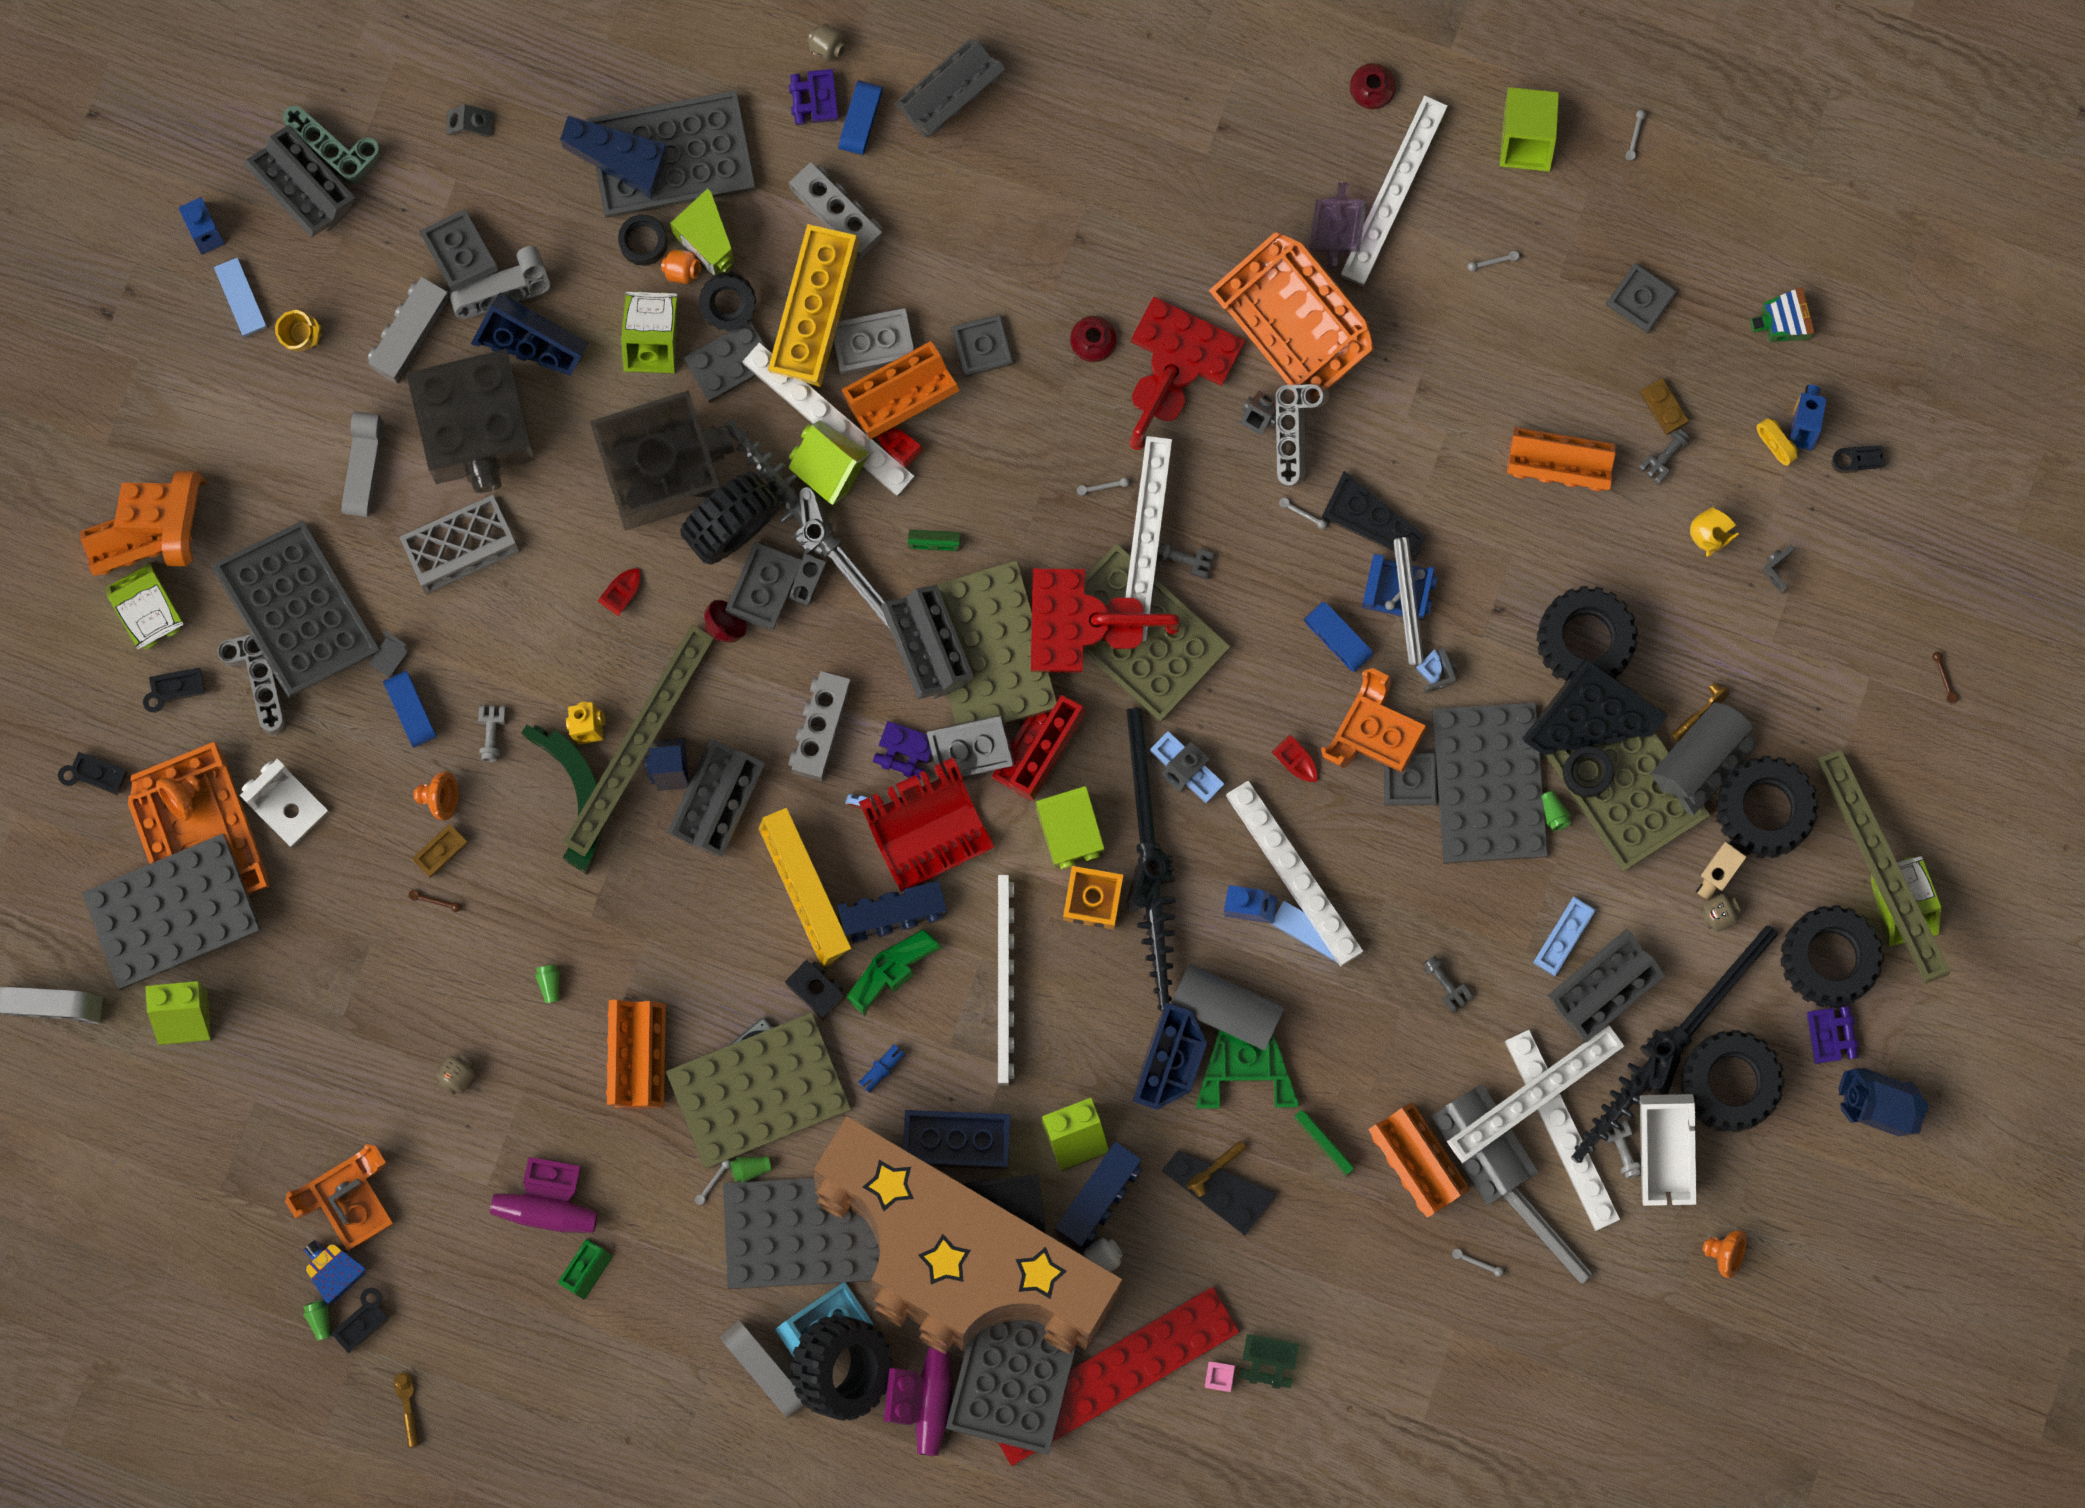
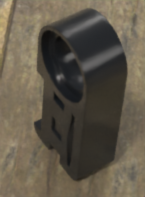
(1861, 458)

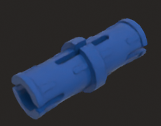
(881, 1068)

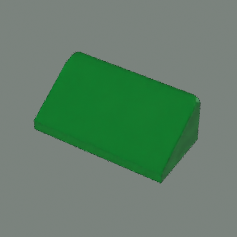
(934, 540)
(585, 1269)

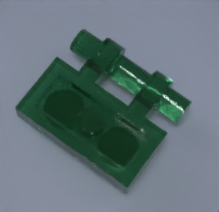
(1272, 1353)

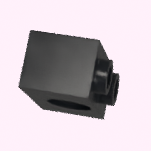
(822, 1003)

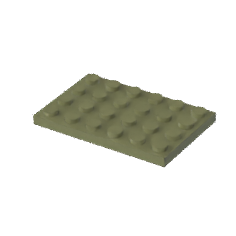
(995, 632)
(1166, 664)
(1632, 811)
(758, 1090)

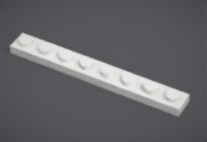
(1394, 190)
(816, 408)
(1148, 522)
(1294, 873)
(1005, 991)
(1535, 1094)
(1564, 1135)

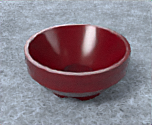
(1369, 97)
(1088, 350)
(722, 625)

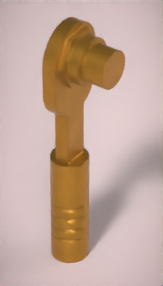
(1718, 695)
(1197, 1182)
(404, 1390)

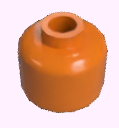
(681, 267)

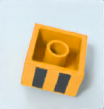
(1092, 897)

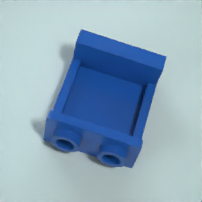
(1384, 586)

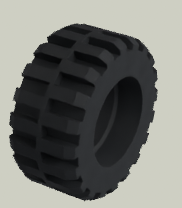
(729, 517)
(1592, 603)
(1786, 778)
(1856, 931)
(1760, 1059)
(816, 1360)

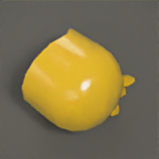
(298, 330)
(1711, 529)

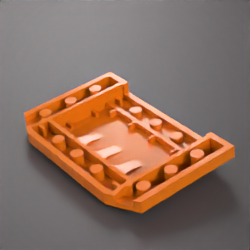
(1295, 313)
(214, 812)

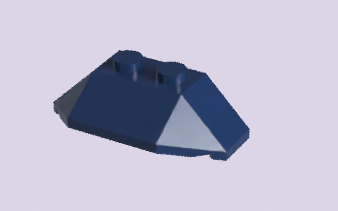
(1170, 1058)

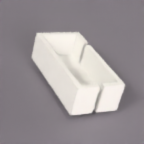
(1668, 1149)

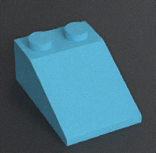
(835, 1302)

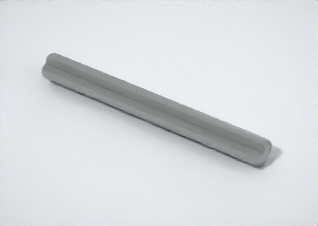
(1408, 601)
(1548, 1235)

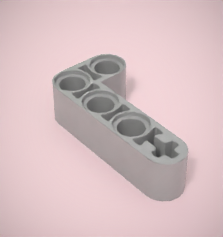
(517, 283)
(1296, 434)
(363, 463)
(258, 685)
(51, 1004)
(761, 1368)

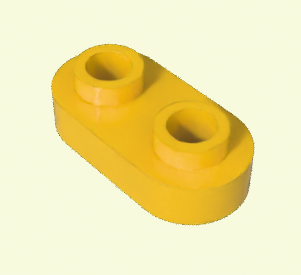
(1776, 441)

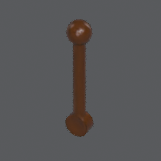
(1951, 697)
(414, 895)

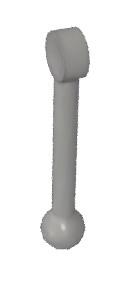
(1630, 155)
(1513, 256)
(1082, 490)
(1284, 503)
(1390, 604)
(700, 1199)
(1457, 1254)

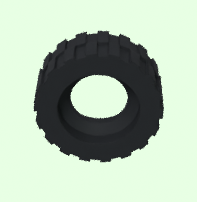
(723, 320)

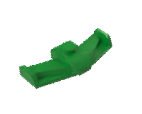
(891, 969)

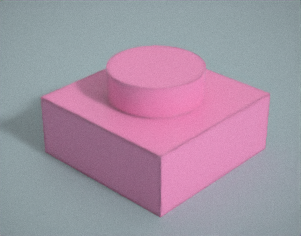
(1219, 1376)

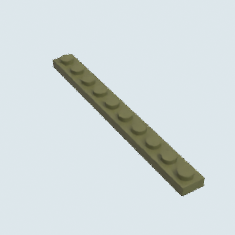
(638, 740)
(1883, 867)

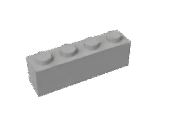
(408, 329)

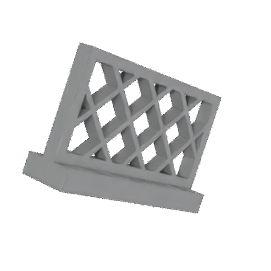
(462, 564)

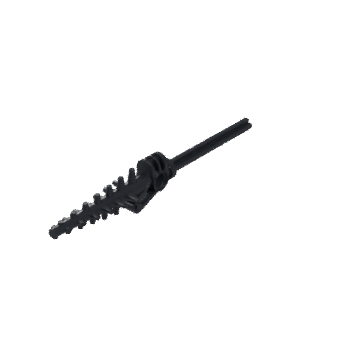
(1145, 887)
(1660, 1069)

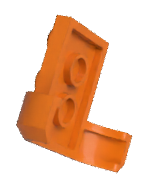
(164, 510)
(1375, 728)
(361, 1207)

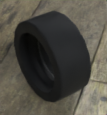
(640, 259)
(1594, 753)

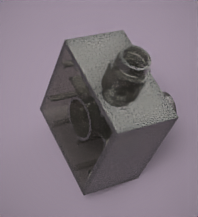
(471, 419)
(659, 458)

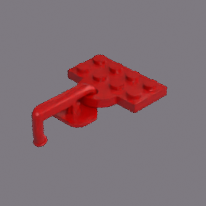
(1182, 346)
(1063, 616)

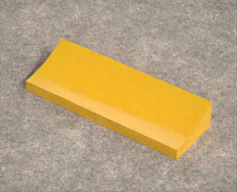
(814, 304)
(804, 887)

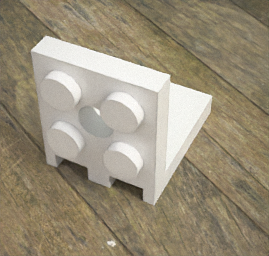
(274, 793)

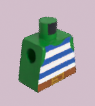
(1785, 318)

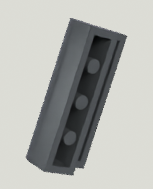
(949, 87)
(300, 182)
(927, 643)
(1705, 756)
(715, 798)
(1605, 986)
(1228, 1006)
(1498, 1165)

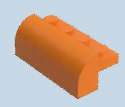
(899, 390)
(1561, 459)
(112, 550)
(636, 1054)
(1419, 1160)

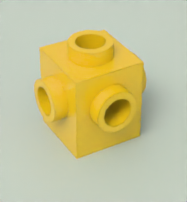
(585, 722)

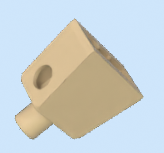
(1727, 860)

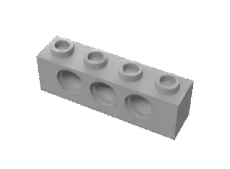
(812, 177)
(815, 766)

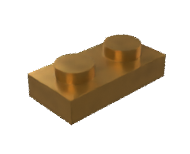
(1664, 406)
(439, 850)

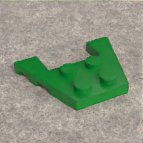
(1241, 1061)

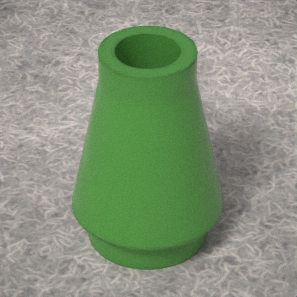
(1555, 812)
(549, 982)
(749, 1167)
(318, 1319)

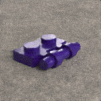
(822, 97)
(904, 742)
(1824, 1035)

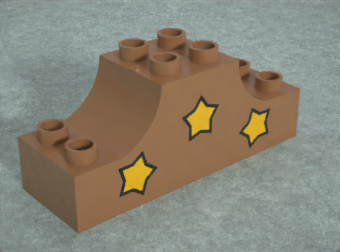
(954, 1254)

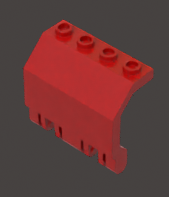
(927, 826)

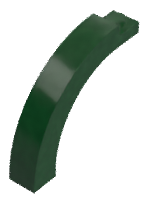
(581, 777)

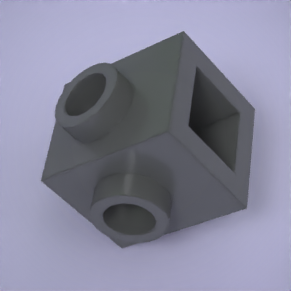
(1259, 412)

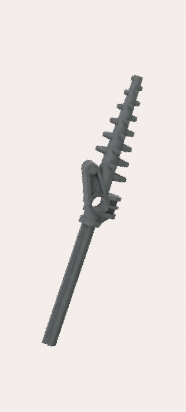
(808, 511)

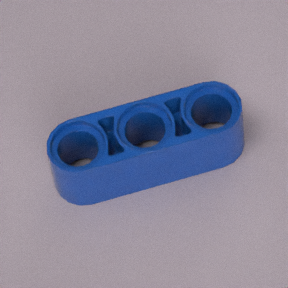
(860, 117)
(1338, 636)
(409, 709)

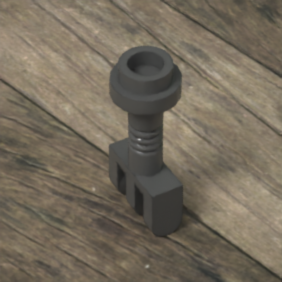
(1679, 439)
(1164, 552)
(1453, 993)

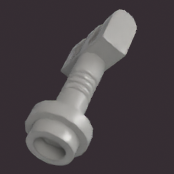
(489, 752)
(1630, 1168)

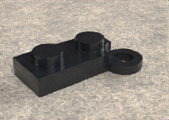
(174, 687)
(95, 773)
(361, 1323)

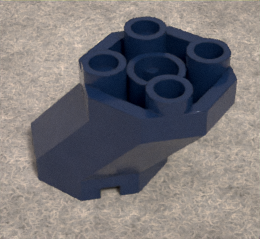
(1882, 1102)

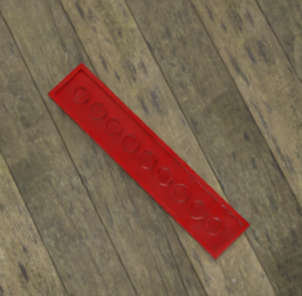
(1139, 1362)

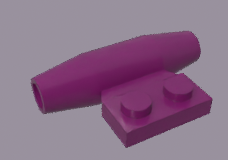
(546, 1201)
(922, 1400)

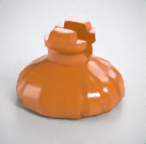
(179, 795)
(440, 795)
(1728, 1252)

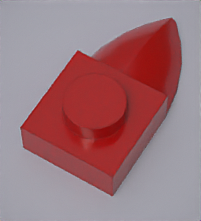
(900, 446)
(621, 591)
(1295, 759)

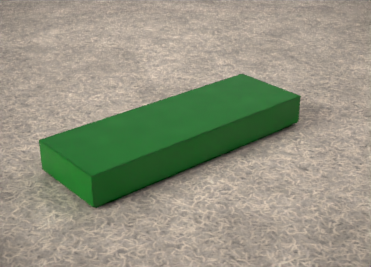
(1324, 1142)

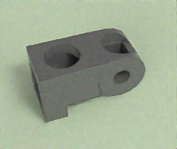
(807, 579)

